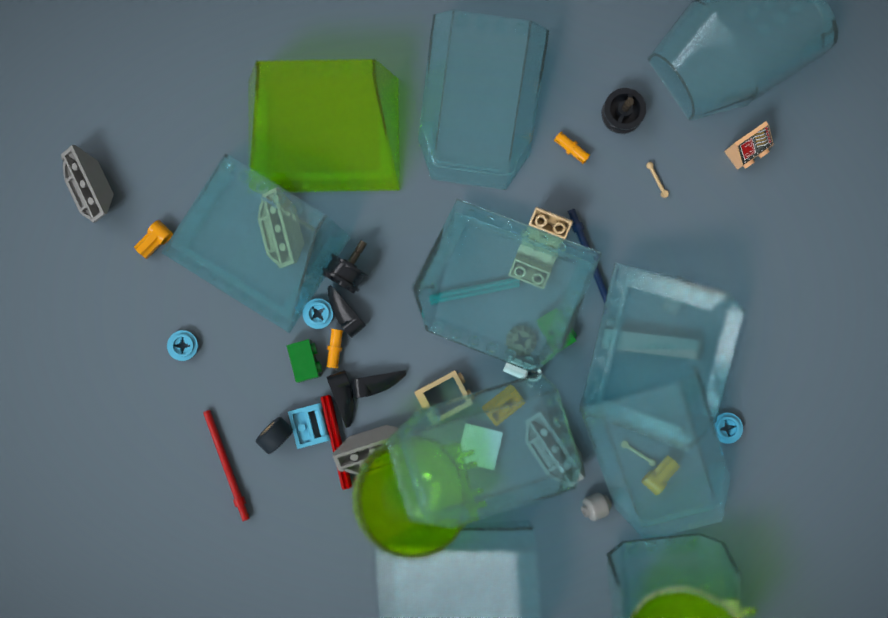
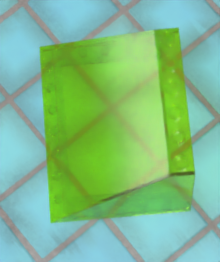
(325, 125)

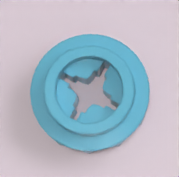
(308, 313)
(176, 339)
(734, 433)

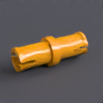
(571, 147)
(334, 348)

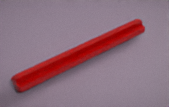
(335, 437)

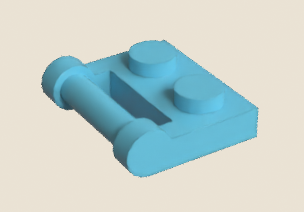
(303, 427)

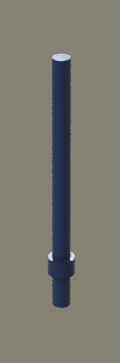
(578, 229)

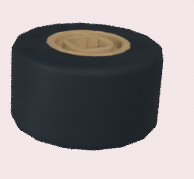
(274, 435)

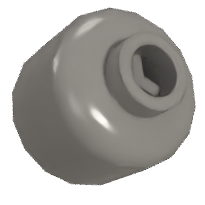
(596, 506)

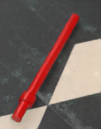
(239, 500)

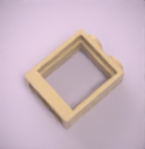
(458, 379)

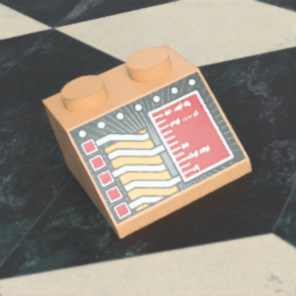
(750, 146)

